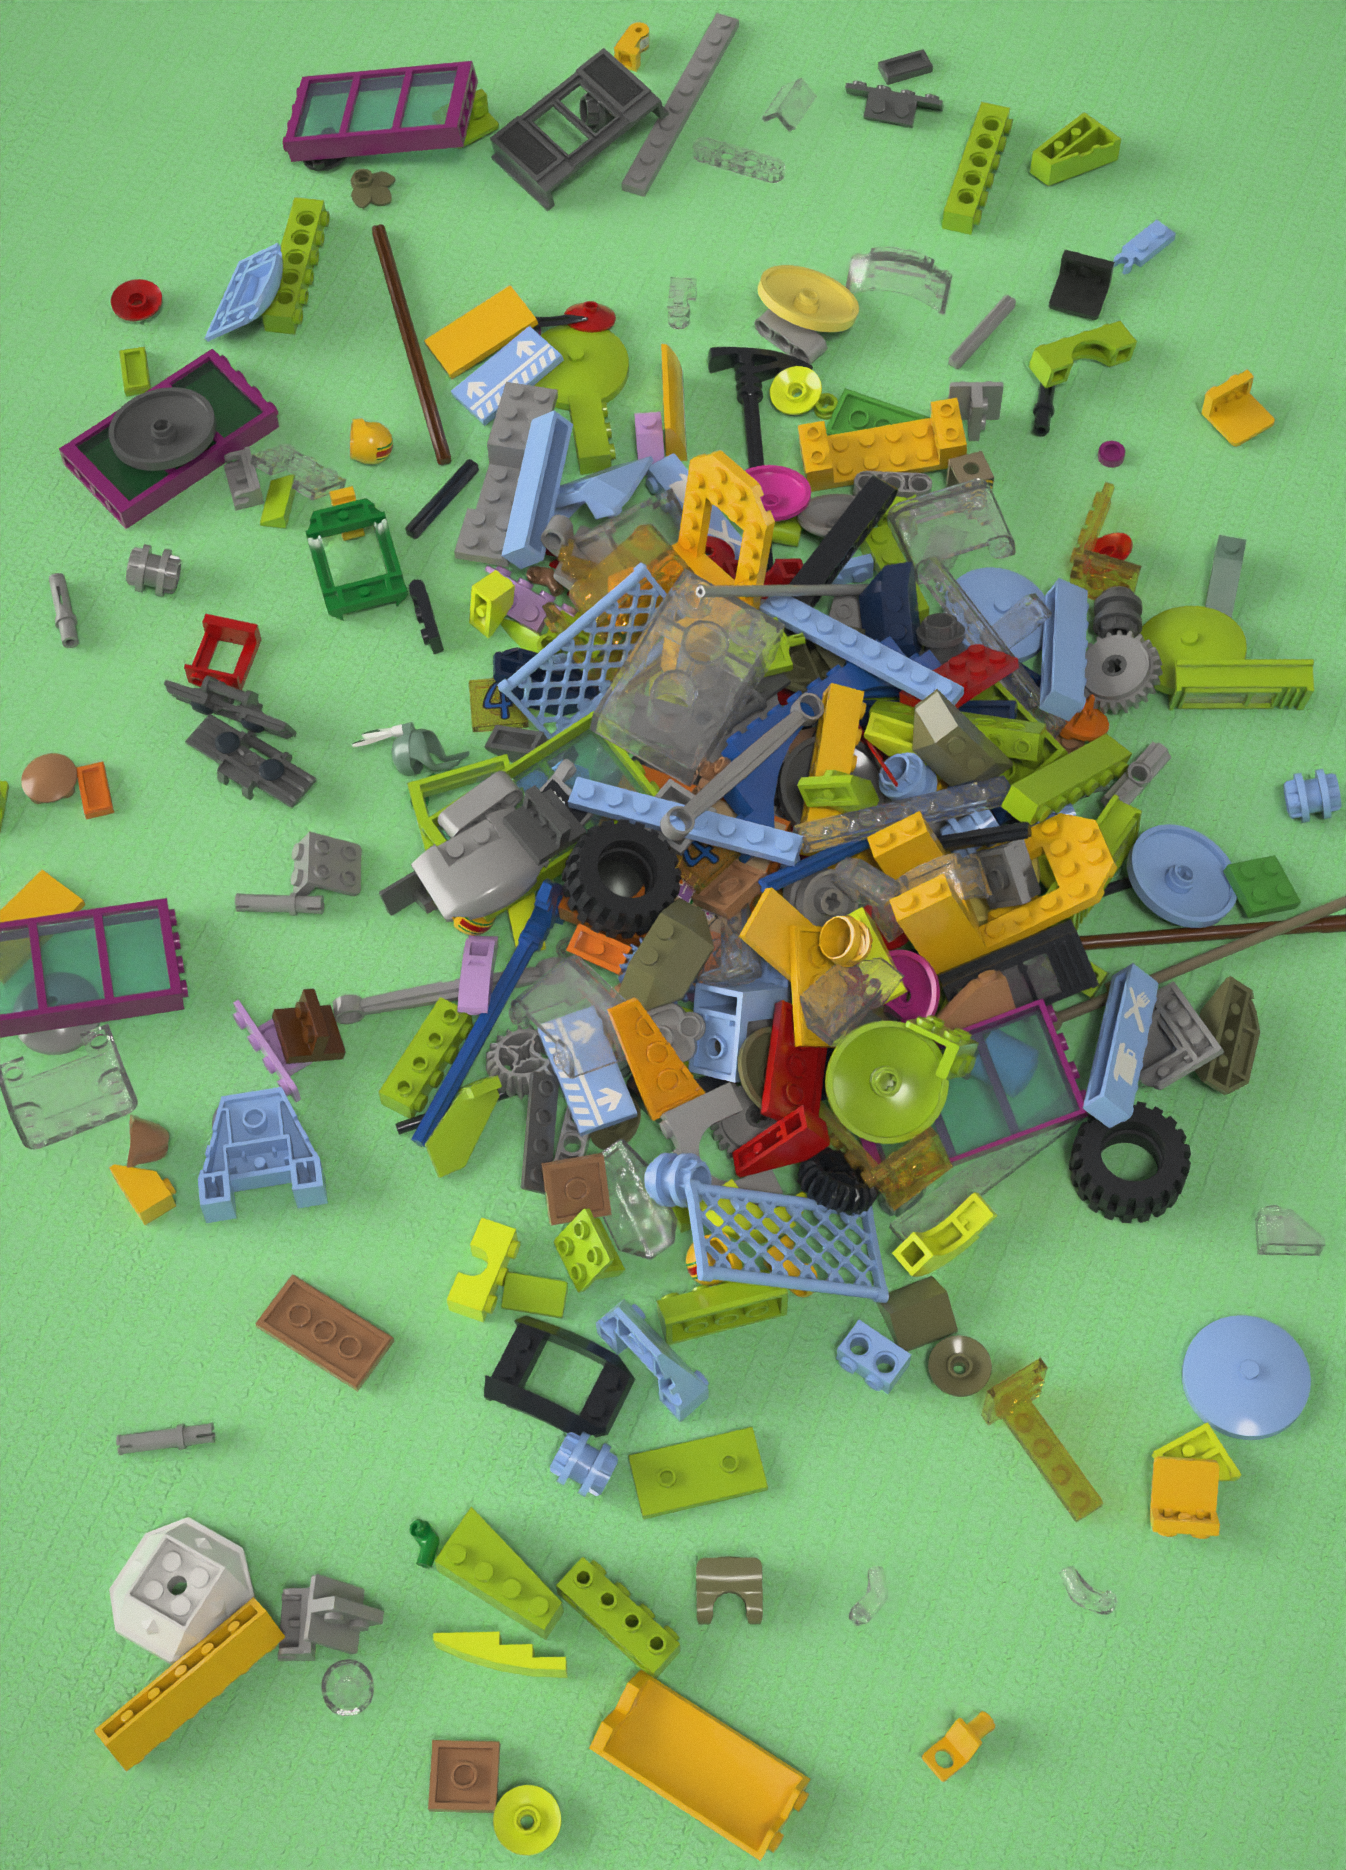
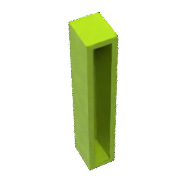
(1067, 780)

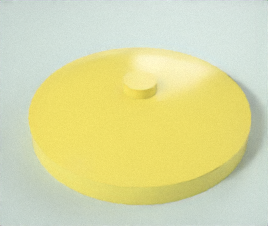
(808, 298)

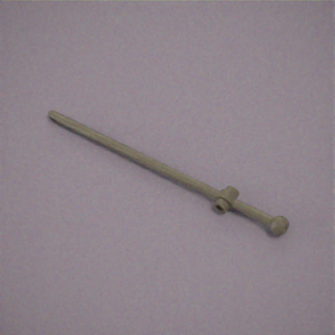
(1210, 956)

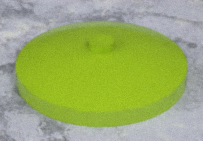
(590, 364)
(1192, 634)
(885, 1082)

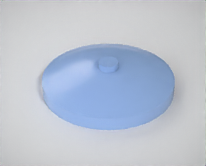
(994, 594)
(1181, 876)
(1246, 1377)

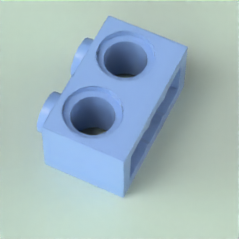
(879, 1351)

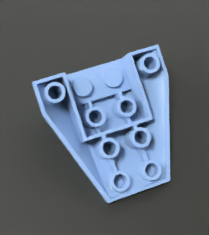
(602, 491)

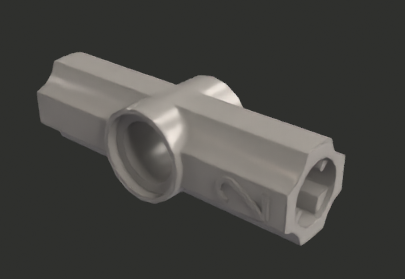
(1144, 769)

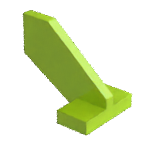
(838, 791)
(462, 1125)

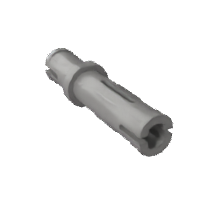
(64, 619)
(290, 903)
(168, 1438)

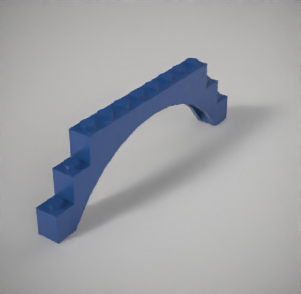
(755, 794)

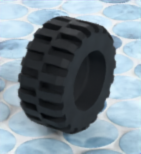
(635, 848)
(1124, 1197)

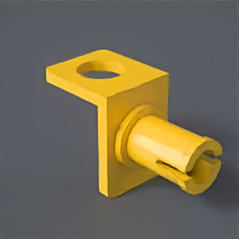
(960, 1743)

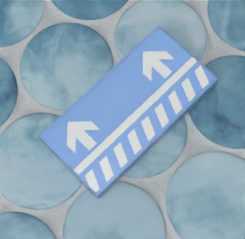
(520, 361)
(593, 1098)

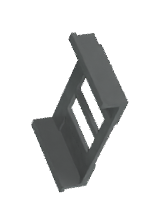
(538, 161)

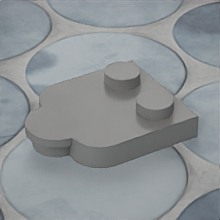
(679, 1028)

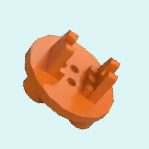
(1087, 724)

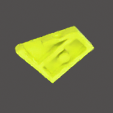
(1202, 1444)

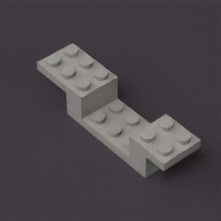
(487, 525)

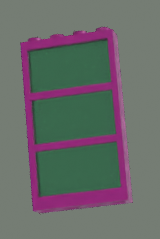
(134, 493)

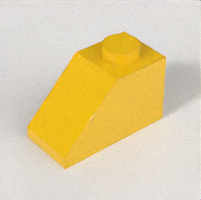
(145, 1191)

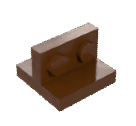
(308, 1031)

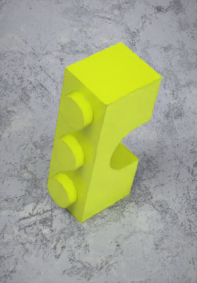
(476, 1294)

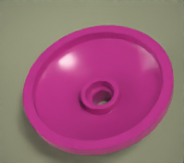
(784, 490)
(920, 981)

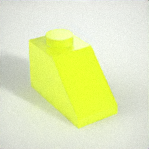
(490, 602)

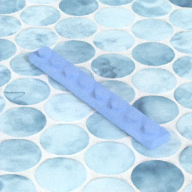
(860, 649)
(708, 828)

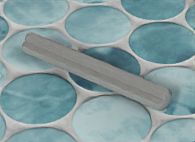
(982, 332)

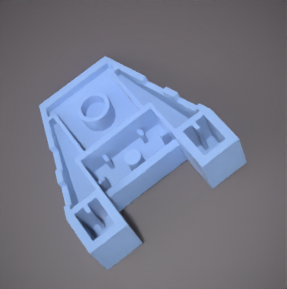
(254, 1147)
(679, 1386)

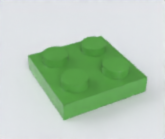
(1262, 886)

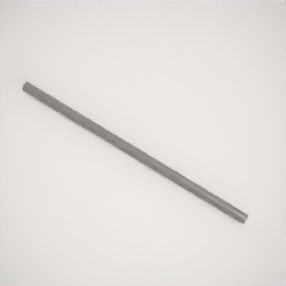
(779, 590)

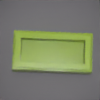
(135, 371)

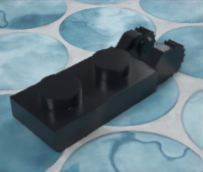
(425, 615)

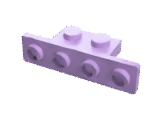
(528, 603)
(266, 1040)

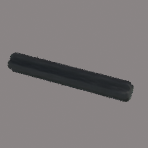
(441, 499)
(985, 836)

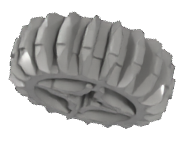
(520, 1052)

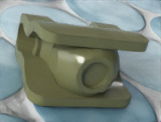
(731, 1576)

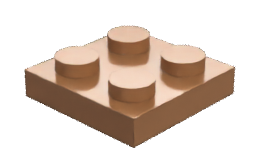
(730, 890)
(575, 1186)
(464, 1776)

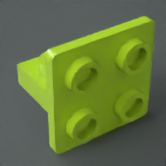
(480, 121)
(587, 1251)

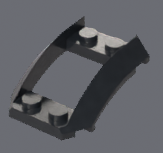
(519, 1360)

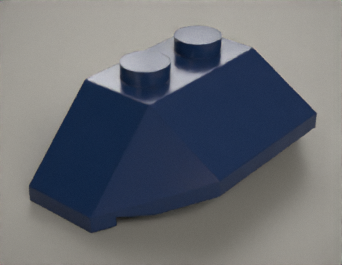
(891, 607)
(511, 660)

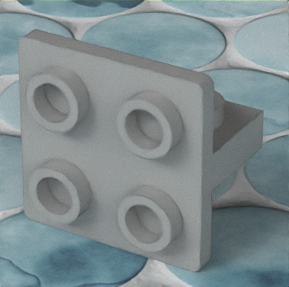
(977, 403)
(338, 1614)

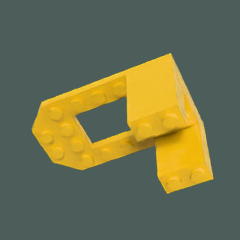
(725, 484)
(947, 928)

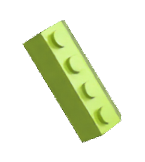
(718, 1309)

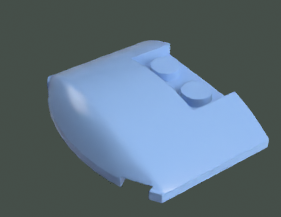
(248, 292)

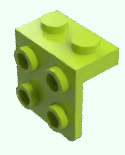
(959, 1050)

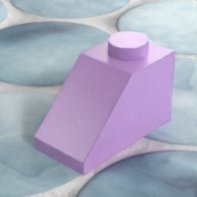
(649, 436)

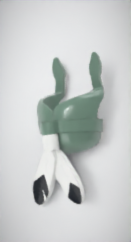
(412, 748)

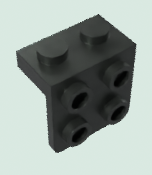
(1081, 285)

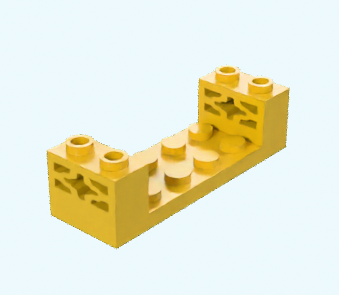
(899, 447)

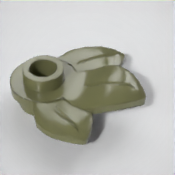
(371, 188)

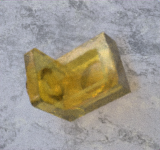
(576, 566)

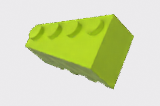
(496, 1574)

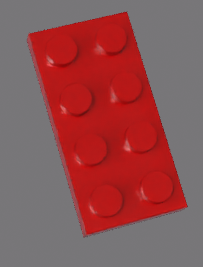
(972, 669)
(792, 1072)

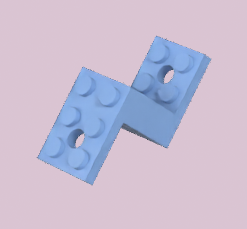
(727, 1016)

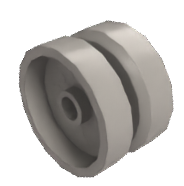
(818, 898)

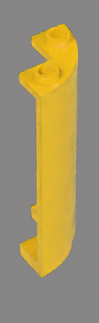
(701, 1765)

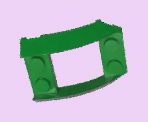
(365, 592)

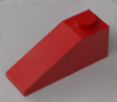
(782, 1144)

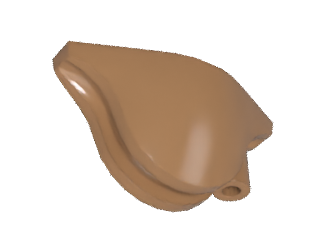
(147, 1141)

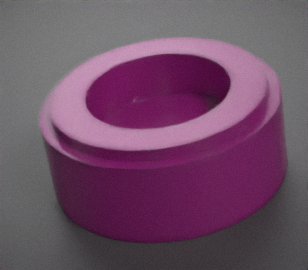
(1111, 454)

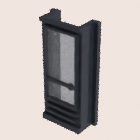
(1036, 967)

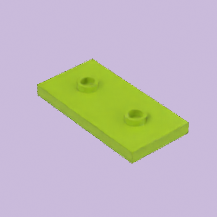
(698, 1473)

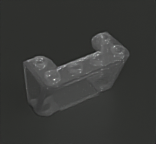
(69, 1096)

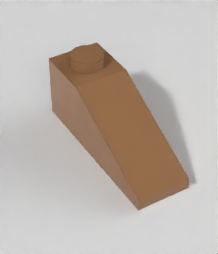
(978, 1001)

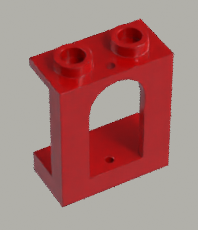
(230, 631)

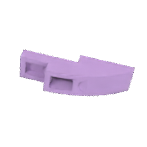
(477, 974)

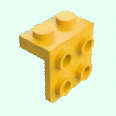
(1235, 410)
(1184, 1497)

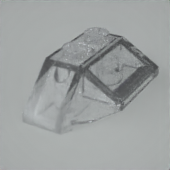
(732, 959)
(845, 997)
(636, 1220)

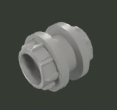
(153, 570)

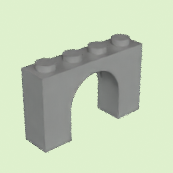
(690, 1121)

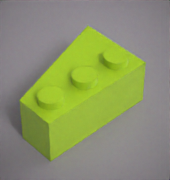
(1075, 150)

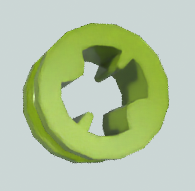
(825, 413)

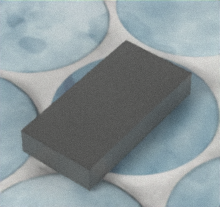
(905, 67)

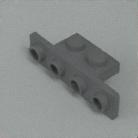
(892, 106)
(404, 893)
(539, 1130)

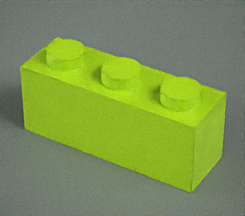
(591, 432)

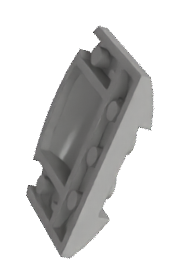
(477, 870)
(1176, 1040)

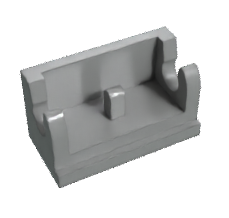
(243, 479)
(292, 1625)

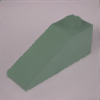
(1225, 574)

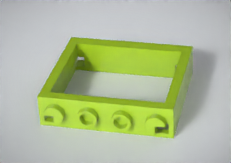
(451, 780)

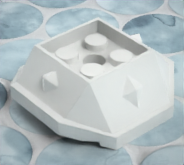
(171, 1555)

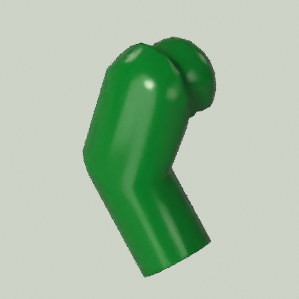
(427, 1540)

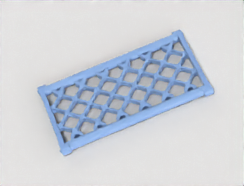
(566, 642)
(779, 1276)

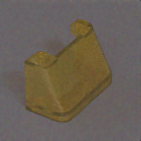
(643, 546)

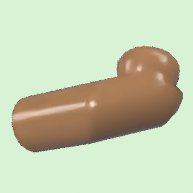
(544, 576)

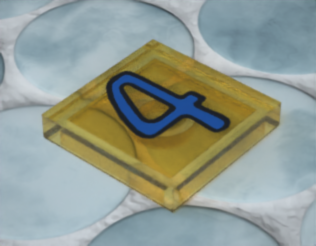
(492, 708)
(703, 864)

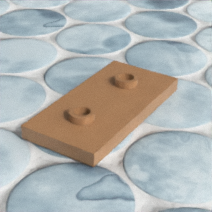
(325, 1332)

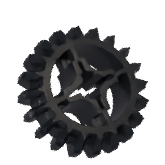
(835, 1183)

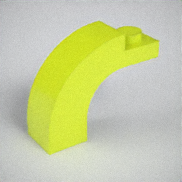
(726, 1205)
(936, 1247)

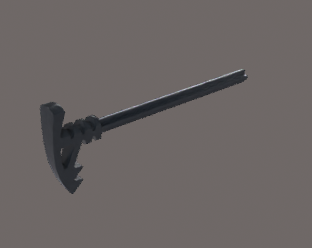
(752, 369)

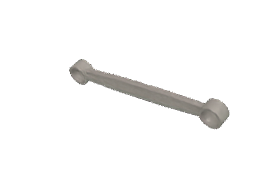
(741, 766)
(353, 1008)

